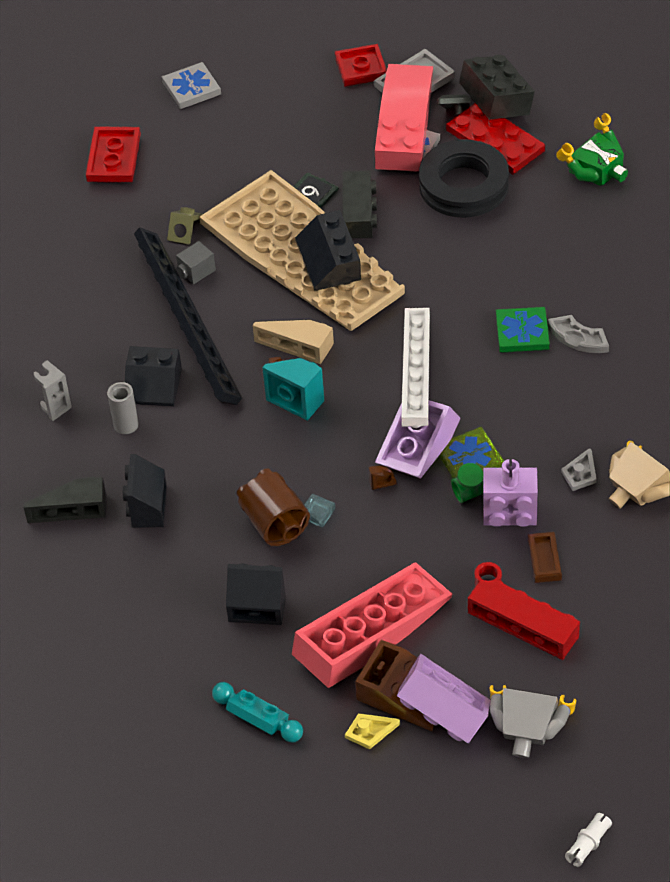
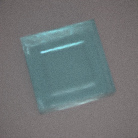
(319, 509)

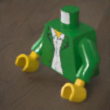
(597, 158)

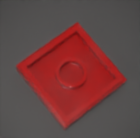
(360, 64)

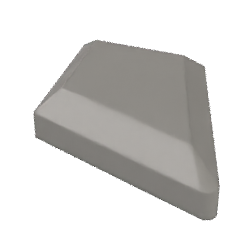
(580, 471)

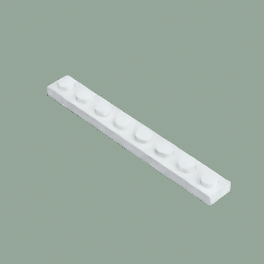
(416, 367)

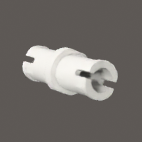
(588, 839)

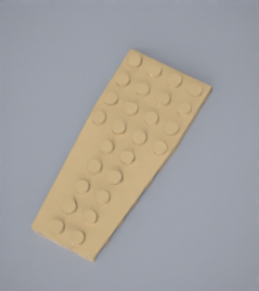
(262, 229)

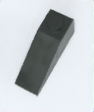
(72, 501)

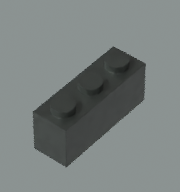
(359, 203)

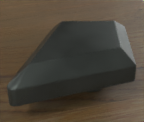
(454, 101)

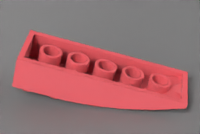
(403, 117)
(350, 633)

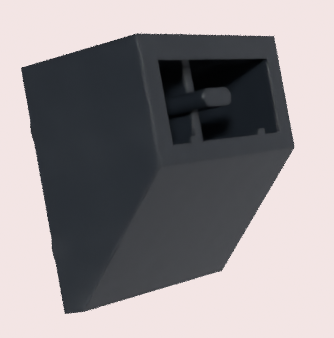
(144, 493)
(255, 594)

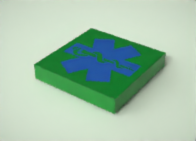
(522, 329)

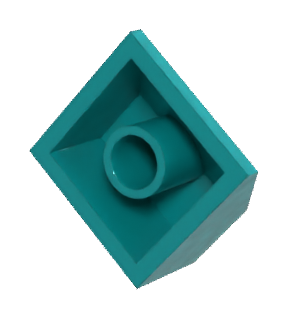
(294, 386)

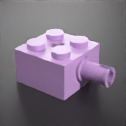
(510, 495)

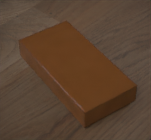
(544, 557)

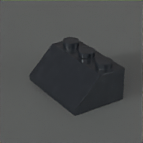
(328, 251)

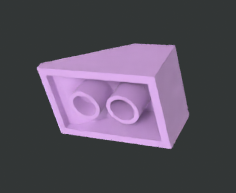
(415, 449)

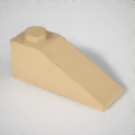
(297, 337)

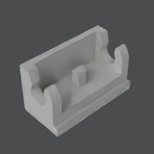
(54, 390)

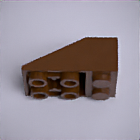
(381, 681)

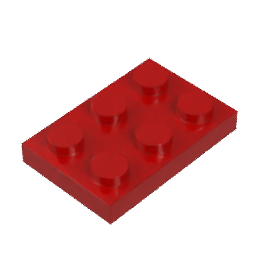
(113, 154)

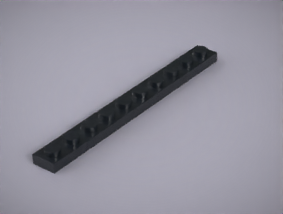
(188, 317)

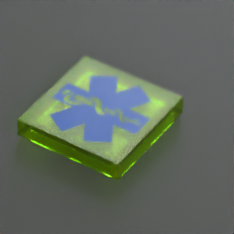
(470, 448)

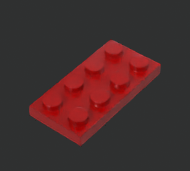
(513, 142)

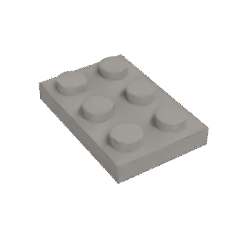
(441, 72)

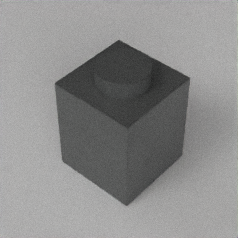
(195, 262)

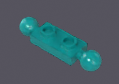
(257, 712)

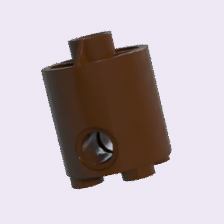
(273, 508)

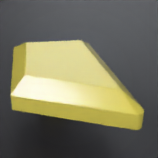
(370, 729)

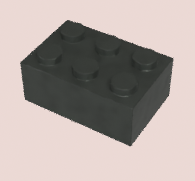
(496, 87)

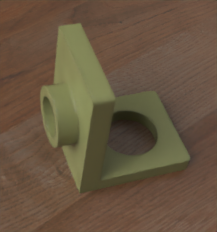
(186, 217)

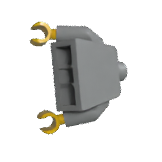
(528, 717)

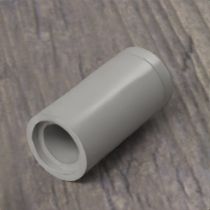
(123, 408)

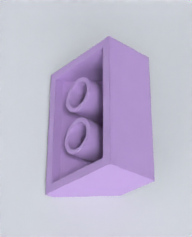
(444, 699)

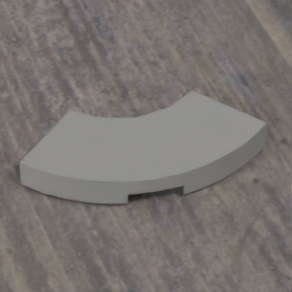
(577, 336)

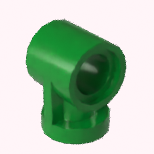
(468, 482)

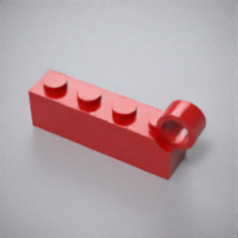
(521, 614)

